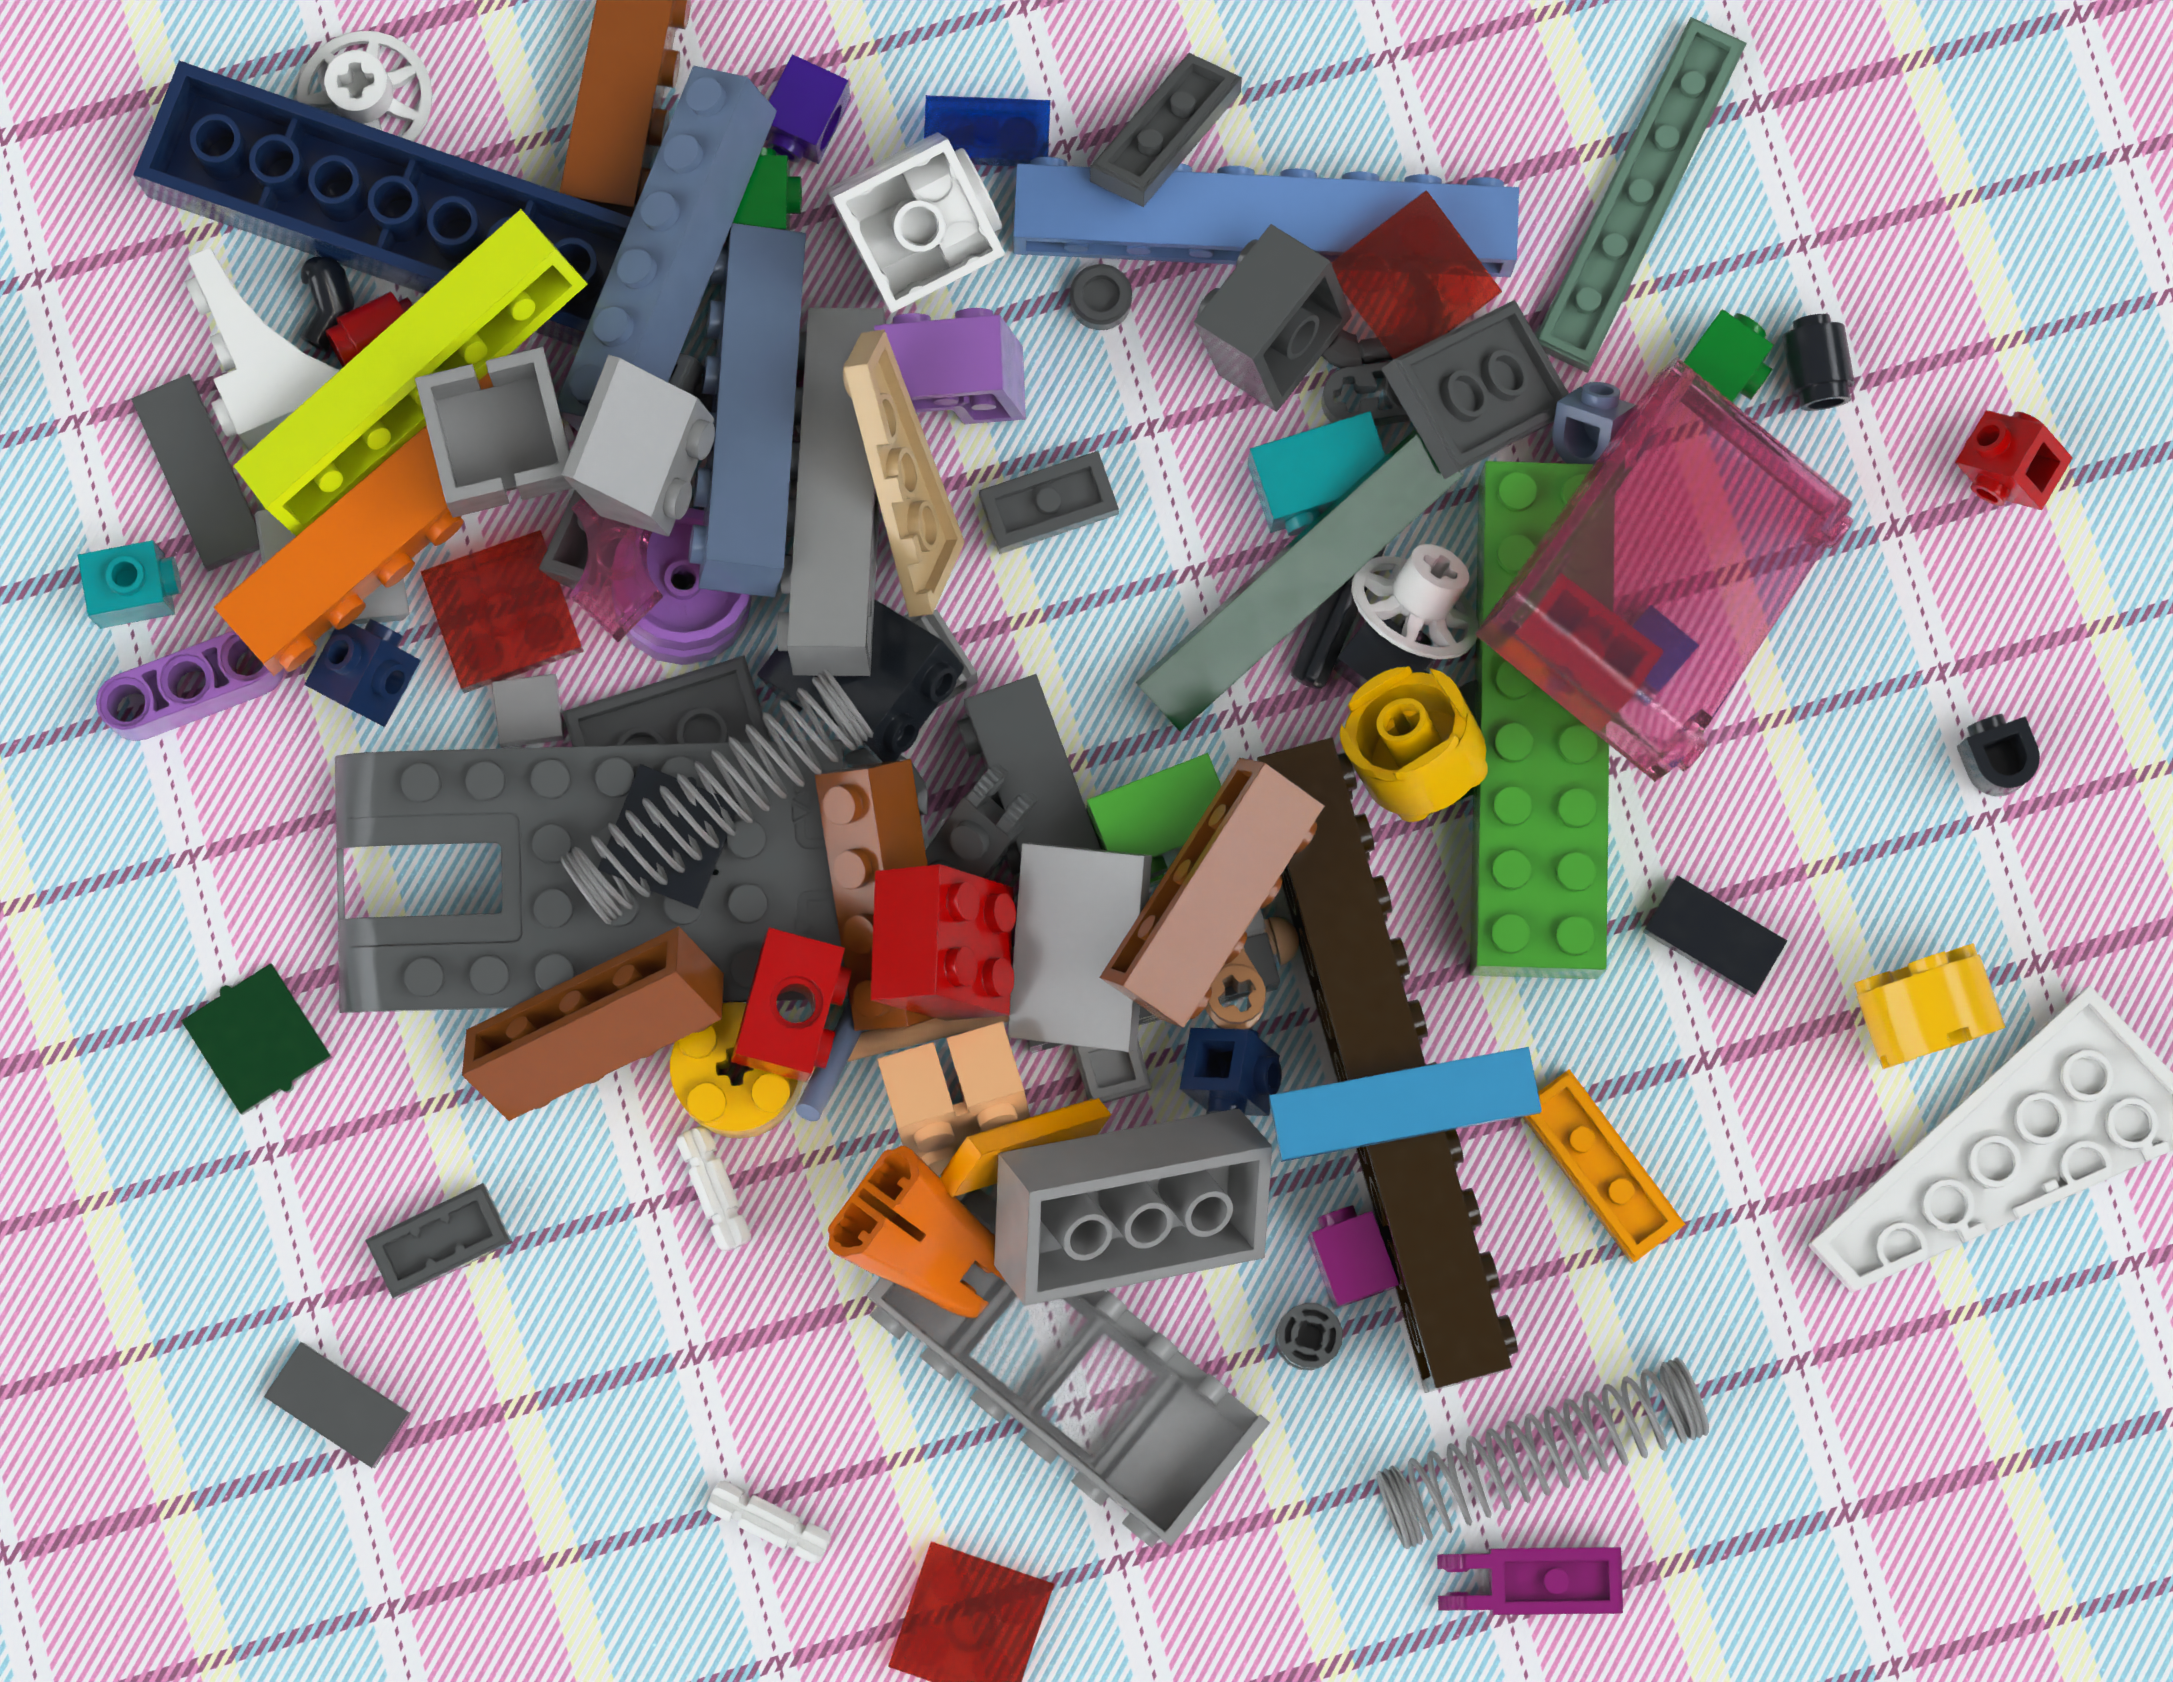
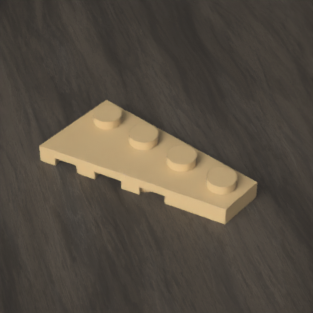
(905, 477)

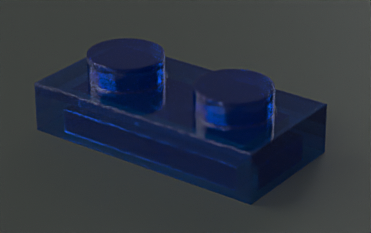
(991, 128)

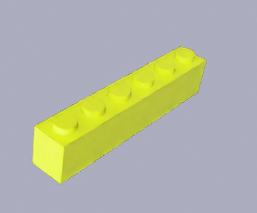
(374, 402)

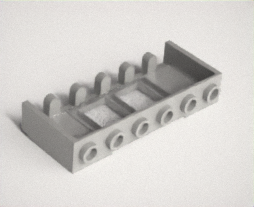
(1087, 1389)

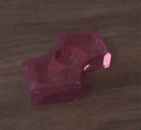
(616, 576)

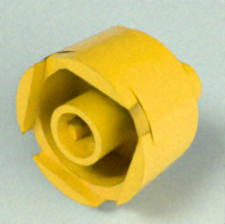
(1414, 742)
(1929, 1005)
(712, 1097)

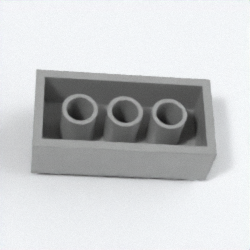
(1131, 1206)

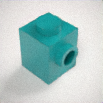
(129, 584)

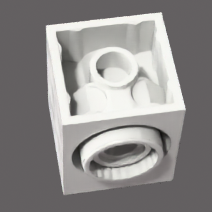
(919, 220)

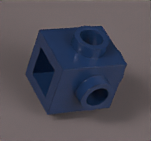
(364, 670)
(1230, 1071)

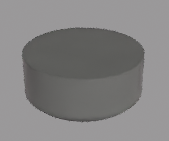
(1100, 297)

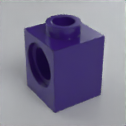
(808, 110)

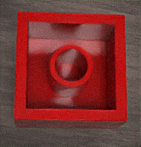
(942, 943)

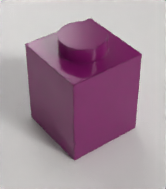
(1351, 1256)

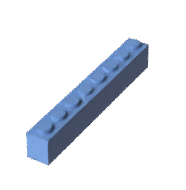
(1217, 214)

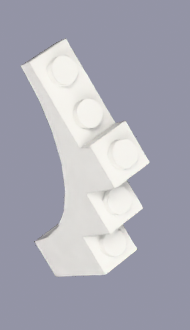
(269, 372)

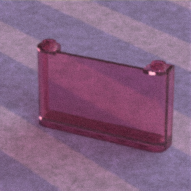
(1666, 571)

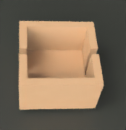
(922, 1102)

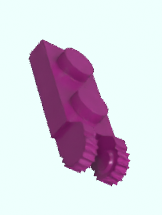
(1540, 1581)

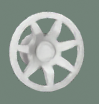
(361, 86)
(1423, 592)

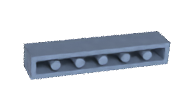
(673, 233)
(752, 411)

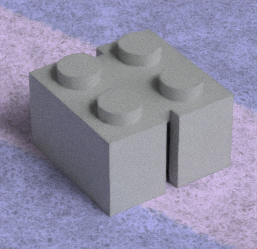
(497, 434)

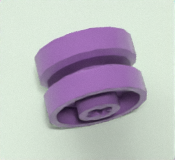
(692, 622)

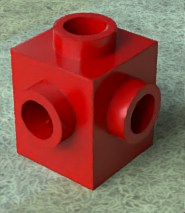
(2013, 460)

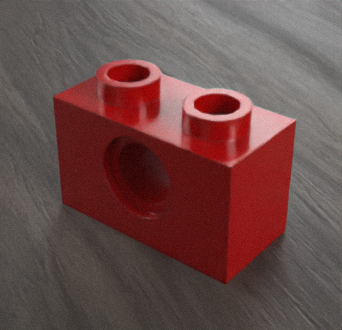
(786, 965)

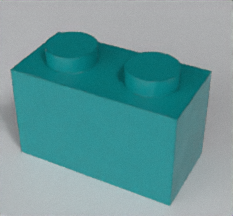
(1312, 470)

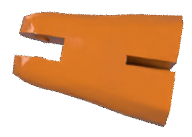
(914, 1233)

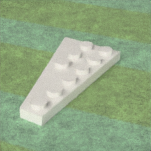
(2042, 1127)

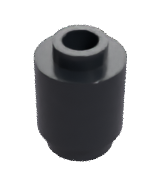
(1818, 362)

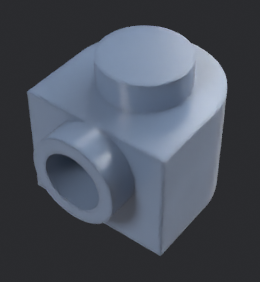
(1588, 421)

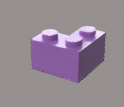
(960, 364)

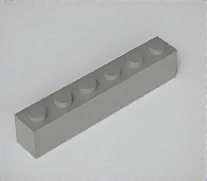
(834, 509)

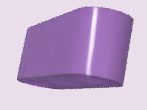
(159, 685)

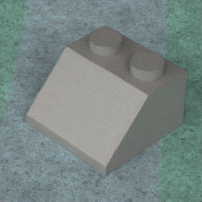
(639, 448)

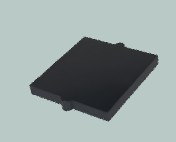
(682, 887)

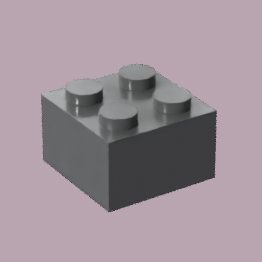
(1272, 317)

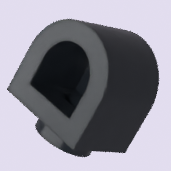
(1999, 755)

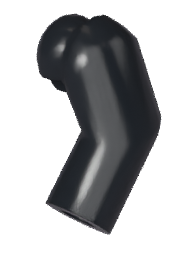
(331, 295)

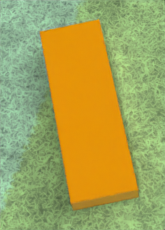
(977, 1157)
(1602, 1168)

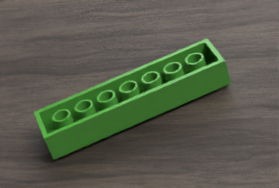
(1547, 778)

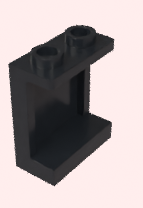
(905, 685)

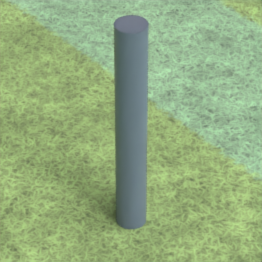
(824, 1080)

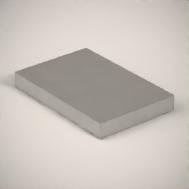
(1068, 927)

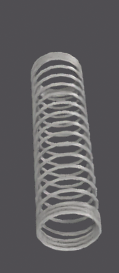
(852, 729)
(1675, 1388)

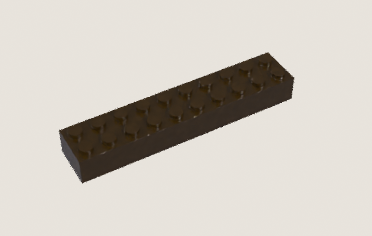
(1376, 1031)

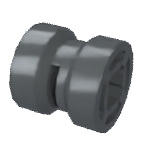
(1299, 1341)

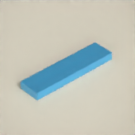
(1405, 1104)

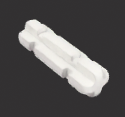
(713, 1188)
(769, 1522)

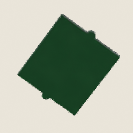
(256, 1039)

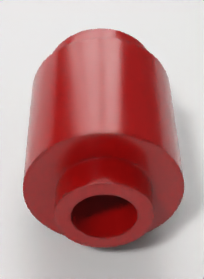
(364, 324)

